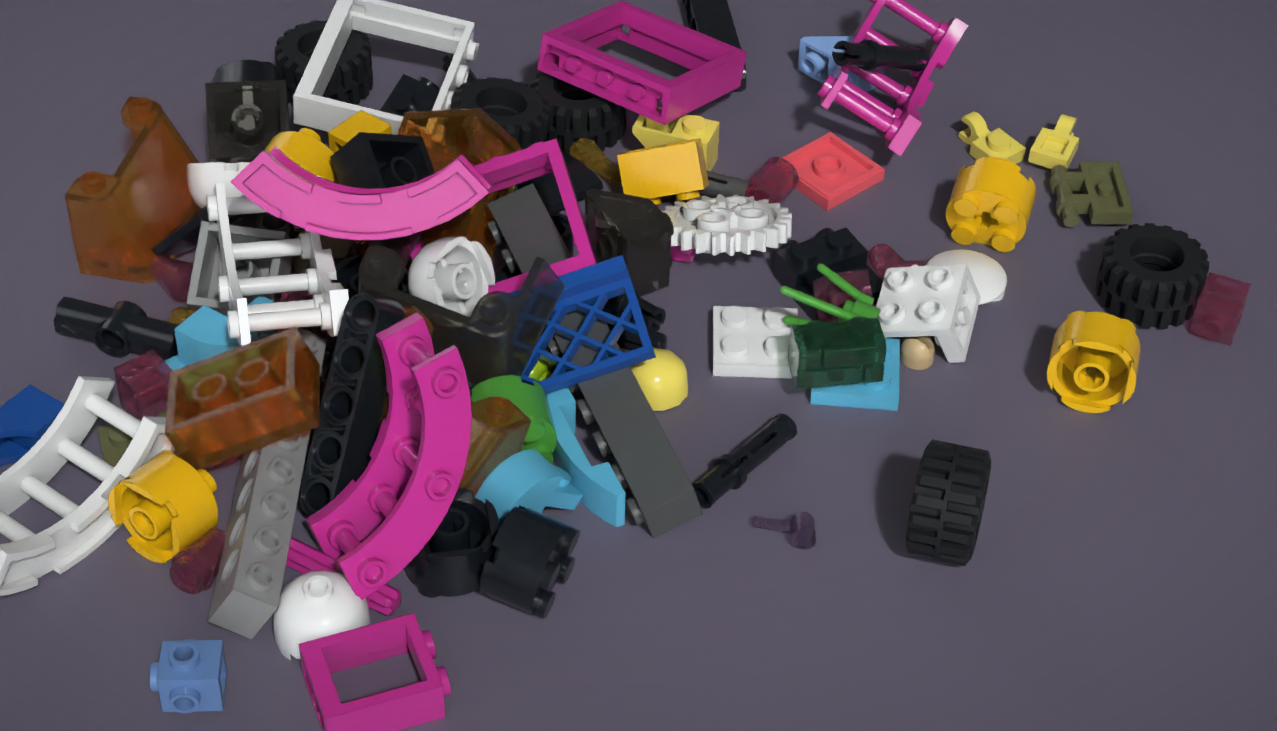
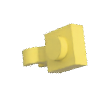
(988, 143)
(1055, 145)

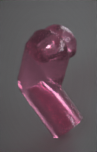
(884, 257)

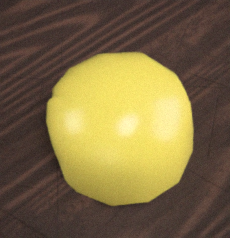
(662, 379)

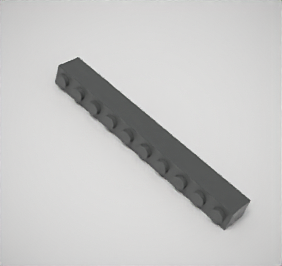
(613, 401)

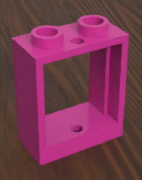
(367, 644)

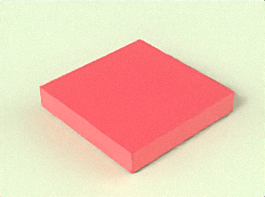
(833, 171)

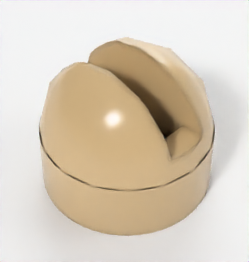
(917, 352)

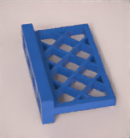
(581, 289)

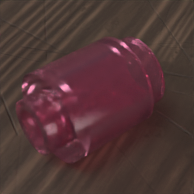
(773, 181)

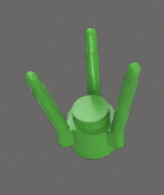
(862, 306)

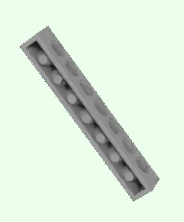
(261, 528)

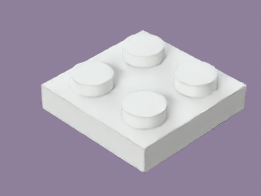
(751, 341)

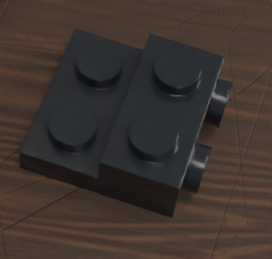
(838, 250)

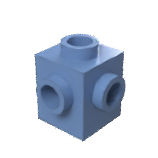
(190, 676)

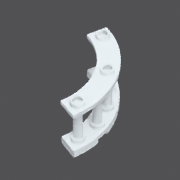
(322, 310)
(84, 525)

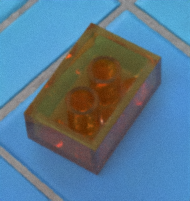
(243, 399)

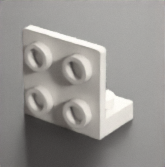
(930, 303)

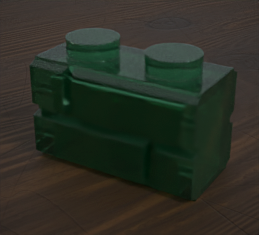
(836, 353)

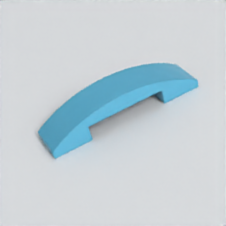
(597, 483)

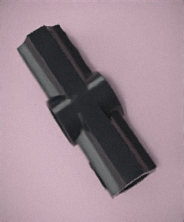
(116, 328)

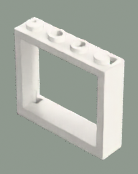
(388, 21)

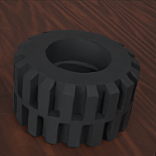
(352, 73)
(510, 104)
(579, 114)
(1152, 275)
(948, 502)

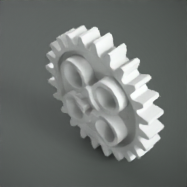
(729, 224)

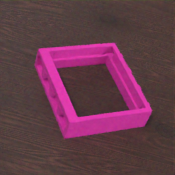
(573, 57)
(525, 165)

